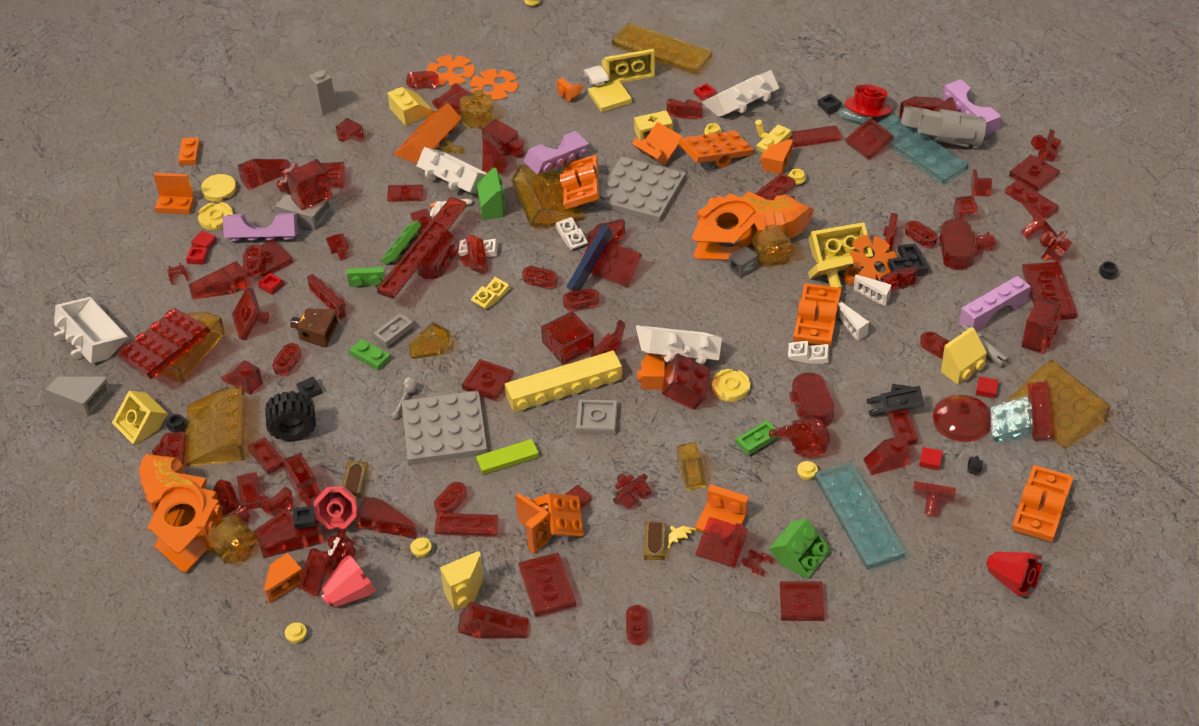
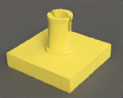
(831, 269)

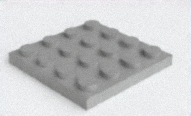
(640, 189)
(443, 427)

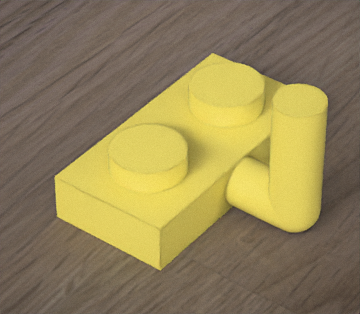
(776, 136)

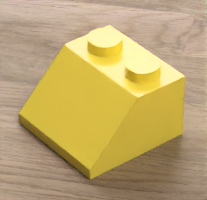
(408, 105)
(963, 356)
(139, 416)
(462, 580)

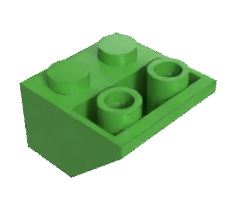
(491, 195)
(800, 548)

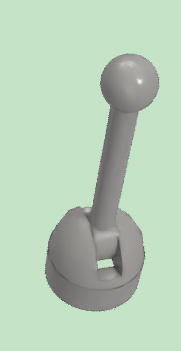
(409, 387)

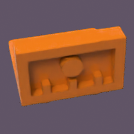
(659, 144)
(174, 193)
(723, 506)
(563, 513)
(536, 522)

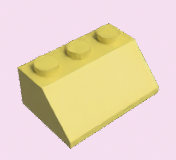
(630, 66)
(836, 242)

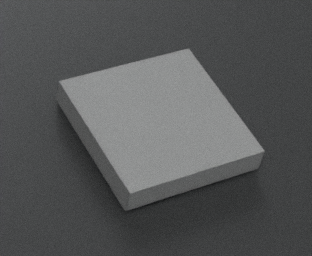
(597, 416)

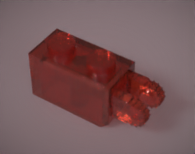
(506, 137)
(301, 478)

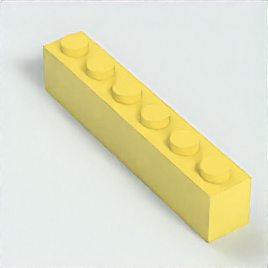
(563, 381)

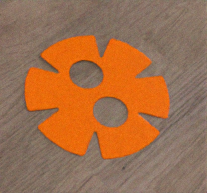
(453, 78)
(499, 89)
(859, 258)

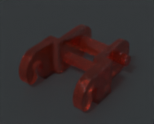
(183, 271)
(760, 557)

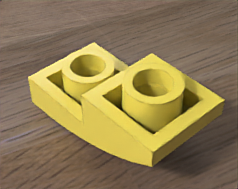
(491, 294)

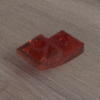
(687, 110)
(901, 277)

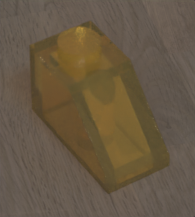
(430, 342)
(691, 466)

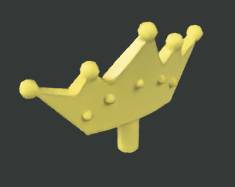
(679, 533)

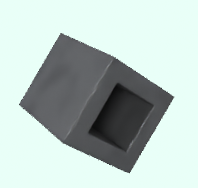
(743, 262)

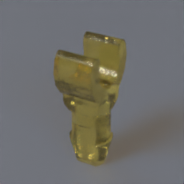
(450, 147)

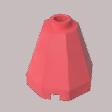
(335, 507)
(347, 584)

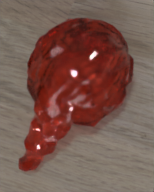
(807, 436)

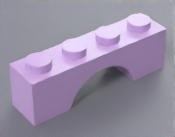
(961, 93)
(543, 159)
(238, 226)
(978, 312)

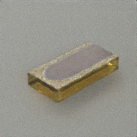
(355, 477)
(654, 540)

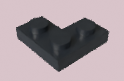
(910, 257)

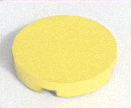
(218, 187)
(211, 215)
(730, 385)

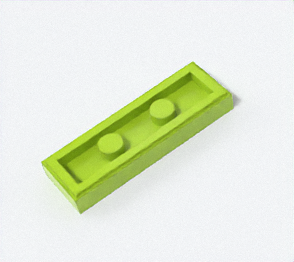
(507, 456)

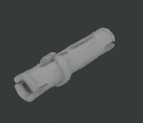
(992, 352)

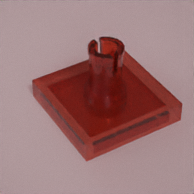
(1037, 223)
(248, 313)
(933, 494)

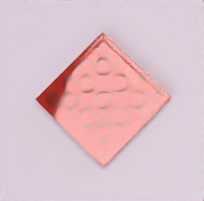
(163, 343)

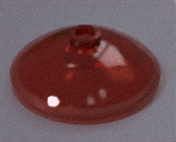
(962, 418)

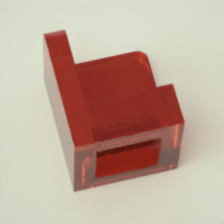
(349, 128)
(980, 186)
(964, 205)

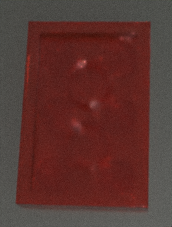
(616, 264)
(546, 584)

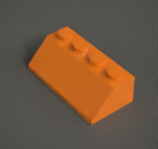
(429, 133)

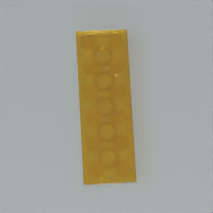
(666, 49)

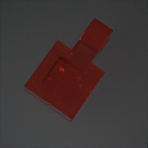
(338, 245)

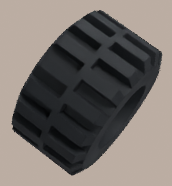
(290, 416)

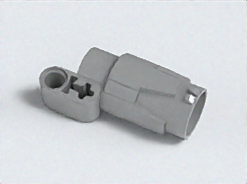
(946, 125)

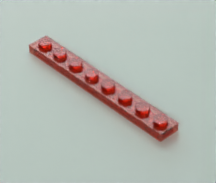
(421, 248)

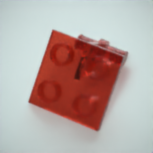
(722, 542)

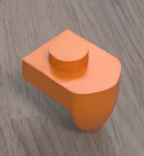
(567, 90)

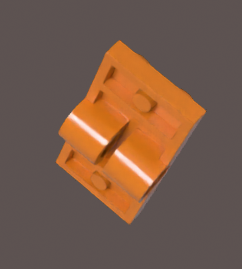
(716, 147)
(580, 182)
(817, 314)
(1042, 503)

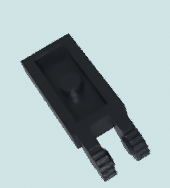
(897, 400)

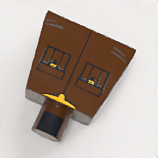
(316, 325)

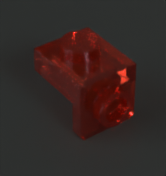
(278, 503)

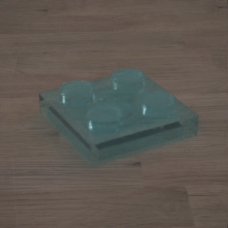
(1011, 419)

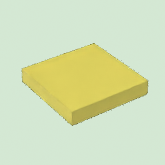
(610, 96)

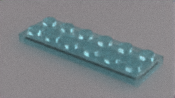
(923, 151)
(859, 515)

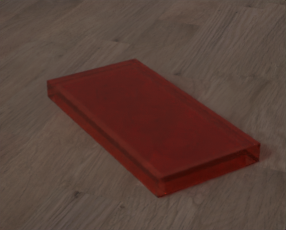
(1049, 282)

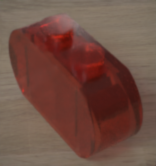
(957, 244)
(439, 258)
(812, 398)

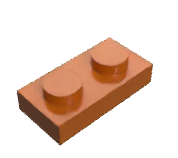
(189, 151)

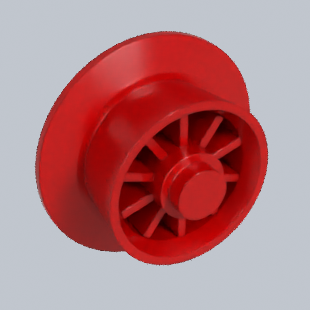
(869, 101)

